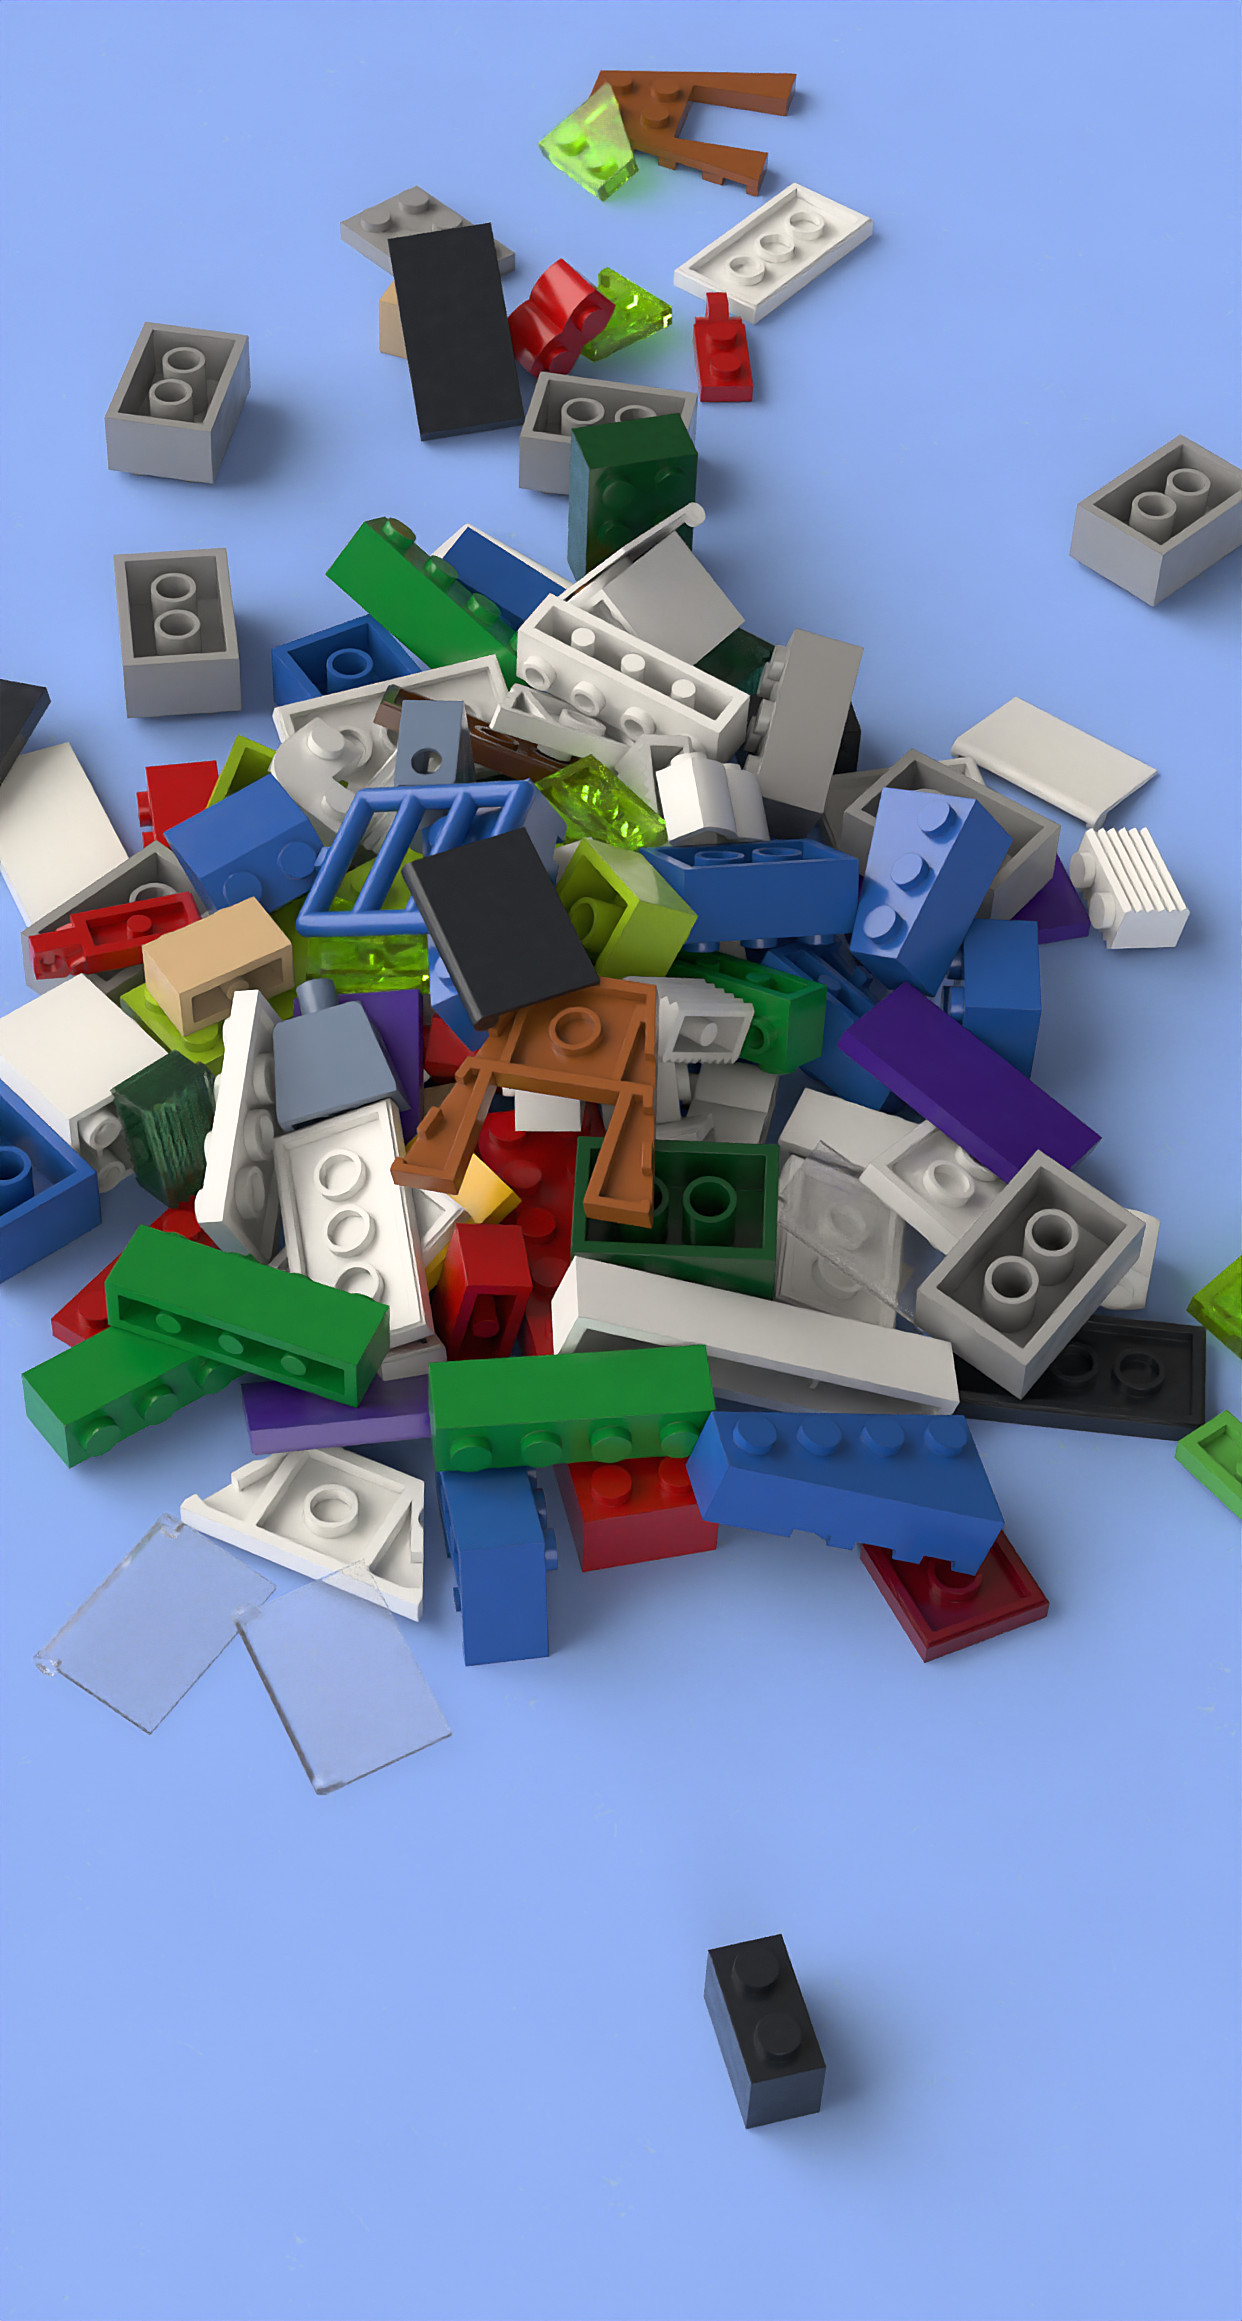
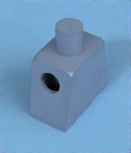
(436, 728)
(330, 1060)

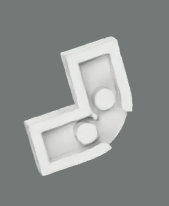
(310, 772)

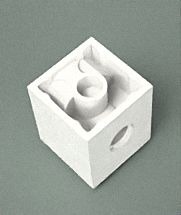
(663, 601)
(66, 1058)

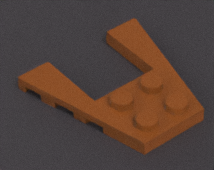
(658, 104)
(574, 1046)

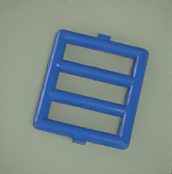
(410, 804)

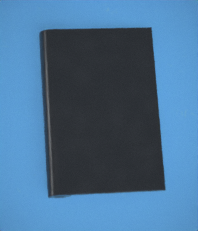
(499, 926)

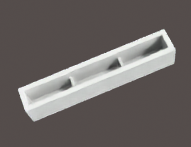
(756, 1346)

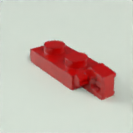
(721, 353)
(109, 936)

